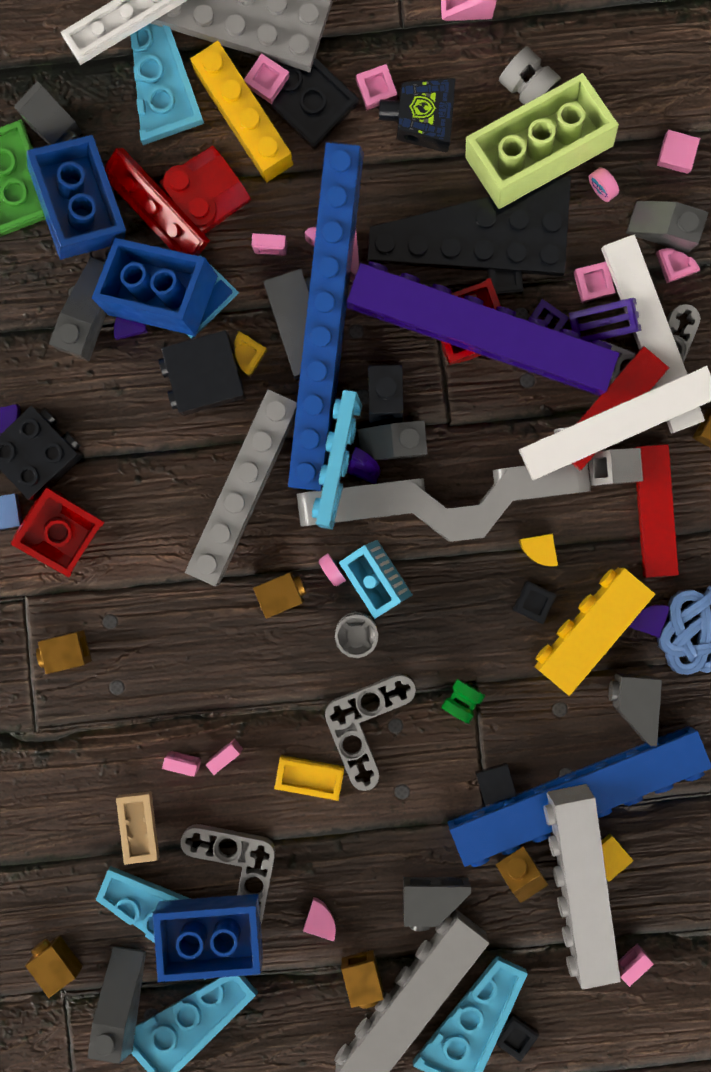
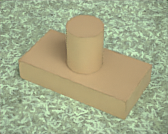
(137, 827)

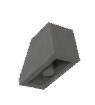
(47, 116)
(668, 224)
(394, 440)
(638, 702)
(431, 900)

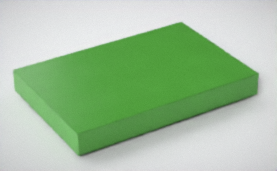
(17, 193)

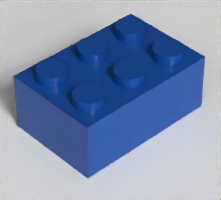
(75, 196)
(155, 286)
(208, 938)

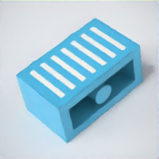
(375, 578)

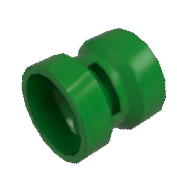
(466, 694)

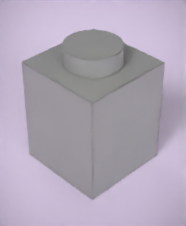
(616, 467)

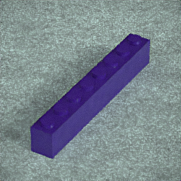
(482, 329)

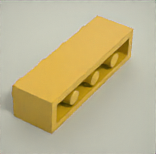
(242, 111)
(593, 630)

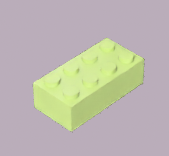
(541, 140)

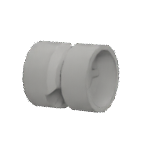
(541, 82)
(356, 634)

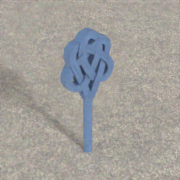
(680, 644)

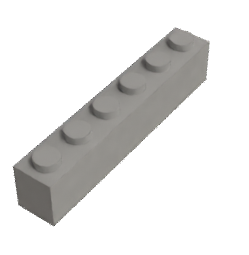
(242, 488)
(583, 886)
(415, 997)

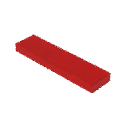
(153, 204)
(634, 380)
(657, 513)

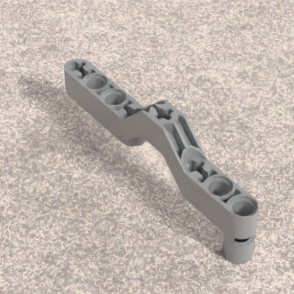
(451, 523)

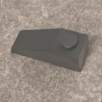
(289, 303)
(80, 316)
(117, 1006)

